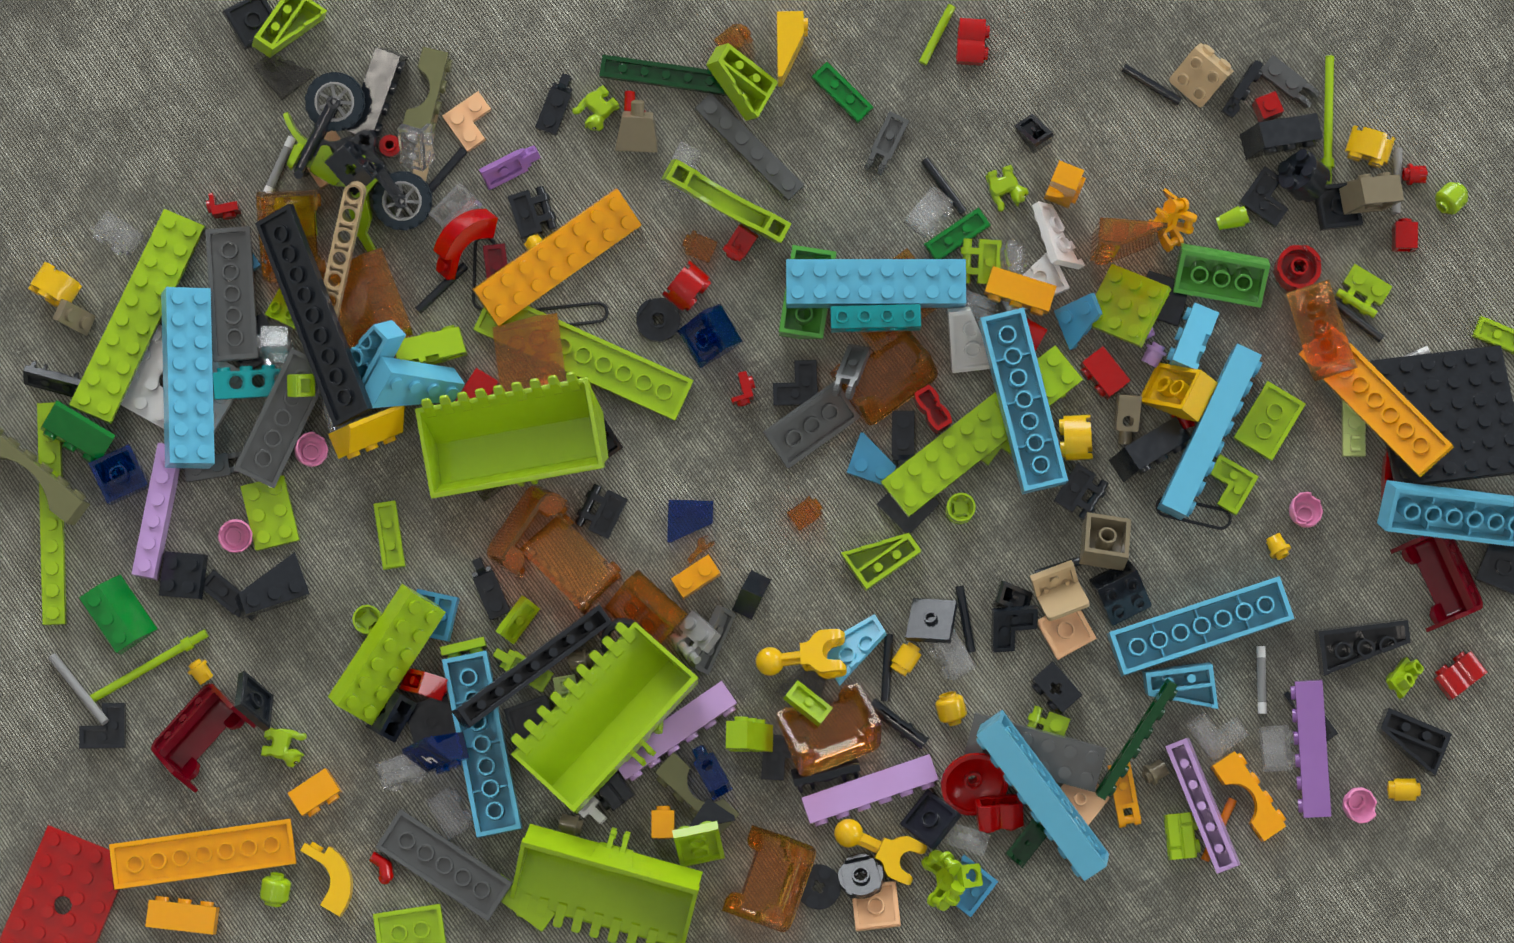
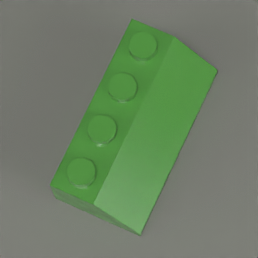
(1221, 275)
(804, 322)

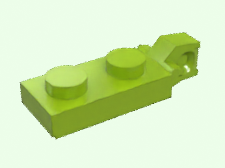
(513, 657)

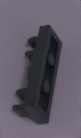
(50, 380)
(826, 775)

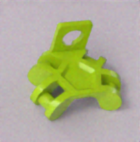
(950, 878)

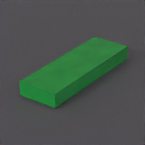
(842, 92)
(953, 236)

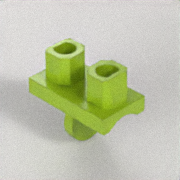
(1404, 676)

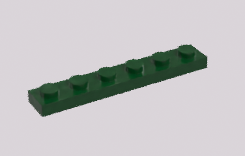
(659, 74)
(1142, 731)

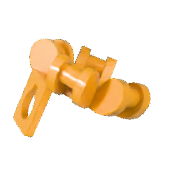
(1172, 210)

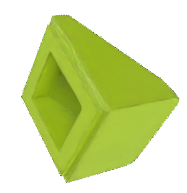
(300, 385)

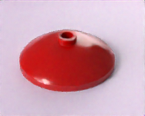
(962, 792)

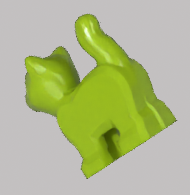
(598, 106)
(1007, 184)
(280, 745)

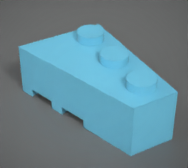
(1193, 336)
(1194, 683)

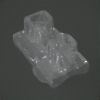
(968, 839)

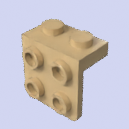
(1201, 74)
(1059, 591)

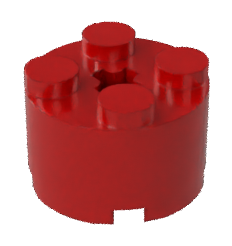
(1292, 257)
(686, 286)

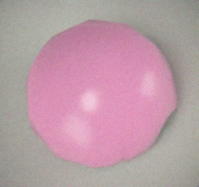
(311, 449)
(1305, 510)
(235, 535)
(1359, 805)

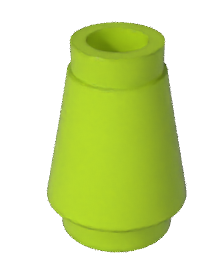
(1233, 218)

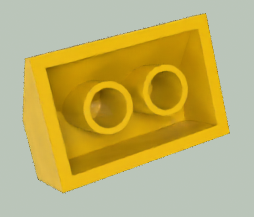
(368, 432)

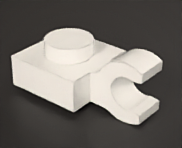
(590, 808)

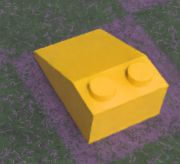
(791, 31)
(1179, 391)

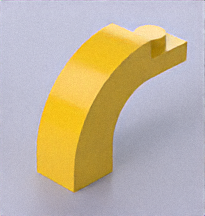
(340, 875)

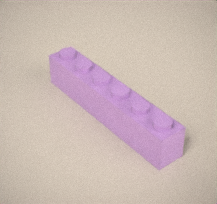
(156, 518)
(683, 726)
(869, 789)
(1203, 805)

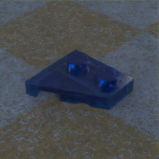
(687, 517)

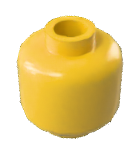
(951, 708)

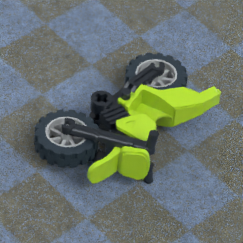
(314, 152)

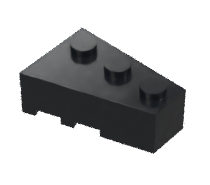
(1281, 135)
(1150, 449)
(274, 589)
(1415, 739)

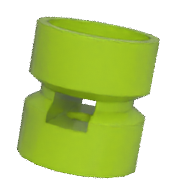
(960, 508)
(365, 618)

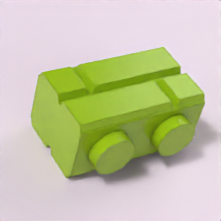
(1181, 836)

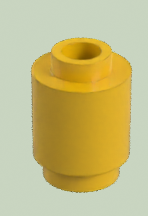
(905, 658)
(1403, 789)

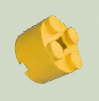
(1370, 146)
(54, 285)
(1076, 437)

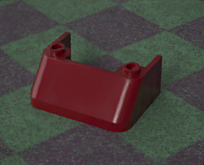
(1445, 577)
(195, 731)

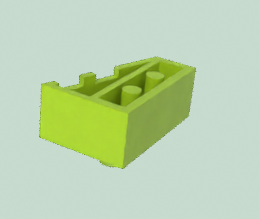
(286, 24)
(741, 80)
(433, 346)
(879, 560)
(749, 735)

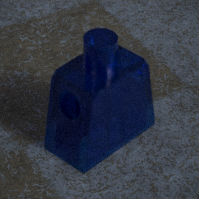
(715, 778)

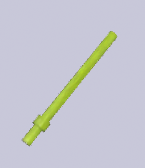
(1328, 115)
(185, 645)

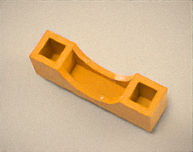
(1065, 184)
(1265, 819)

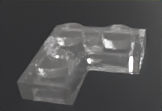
(1215, 740)

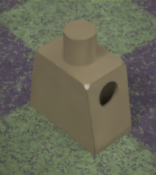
(637, 130)
(1127, 406)

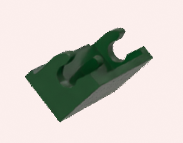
(1026, 843)

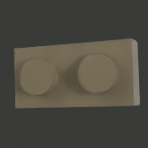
(74, 317)

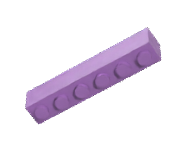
(1312, 748)

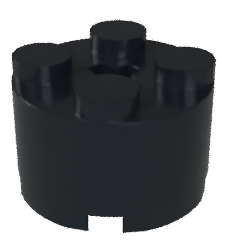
(1303, 176)

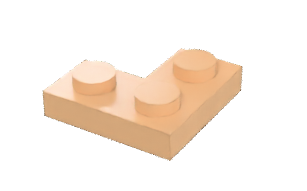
(462, 120)

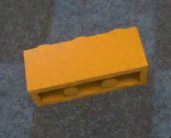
(1019, 291)
(182, 915)

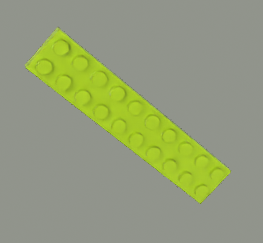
(136, 317)
(611, 367)
(969, 441)

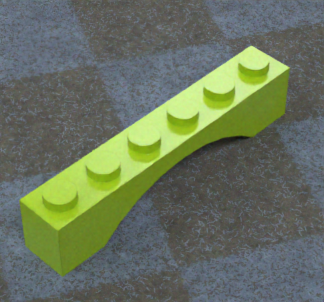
(726, 202)

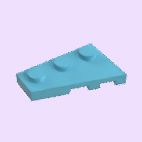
(858, 644)

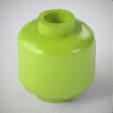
(1451, 198)
(275, 889)

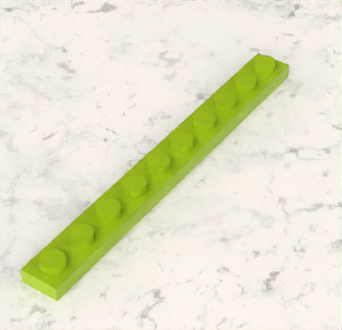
(51, 532)

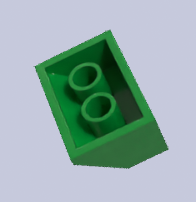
(76, 432)
(118, 614)

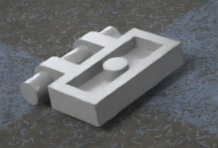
(700, 632)

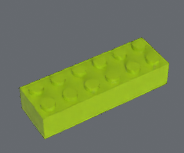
(386, 654)

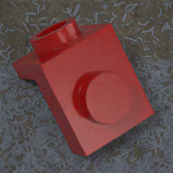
(225, 210)
(740, 243)
(747, 384)

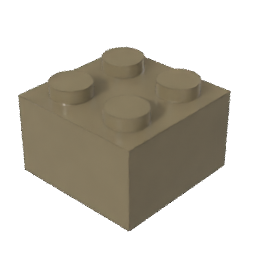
(1371, 193)
(1105, 541)

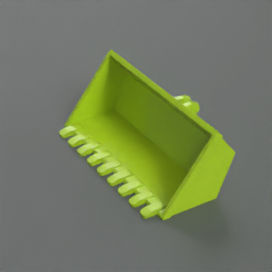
(511, 435)
(604, 716)
(605, 886)

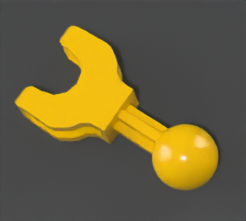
(811, 656)
(888, 852)

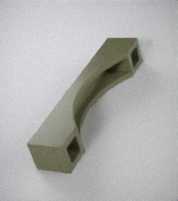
(62, 500)

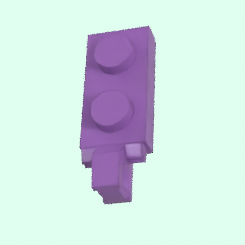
(509, 166)

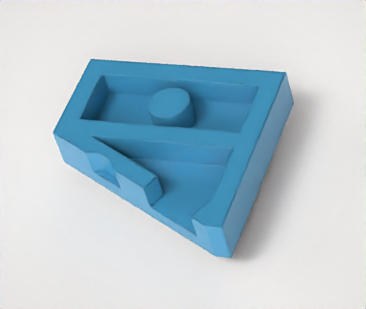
(1077, 318)

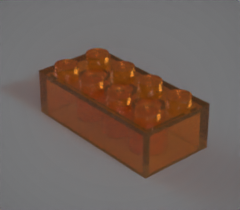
(1321, 330)

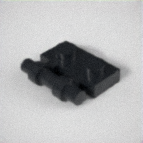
(525, 214)
(1075, 488)
(607, 514)

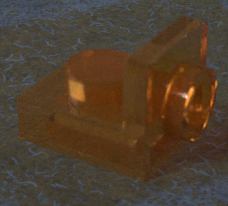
(735, 35)
(699, 246)
(805, 513)

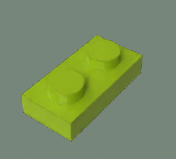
(517, 619)
(472, 646)
(808, 703)

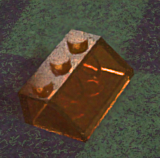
(647, 606)

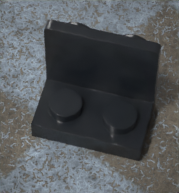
(1121, 593)

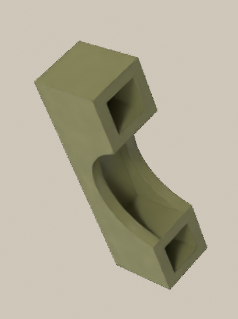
(434, 66)
(675, 774)

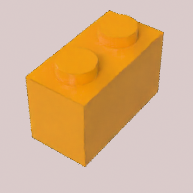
(695, 577)
(315, 792)
(662, 822)

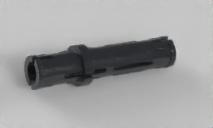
(900, 725)

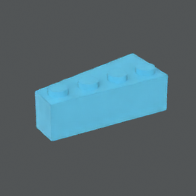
(380, 340)
(408, 382)

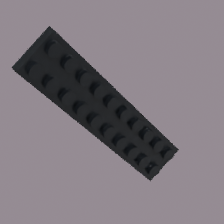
(313, 315)

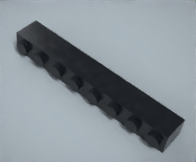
(531, 667)

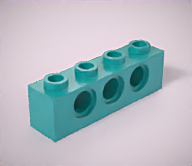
(875, 318)
(223, 390)

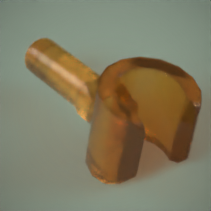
(701, 546)

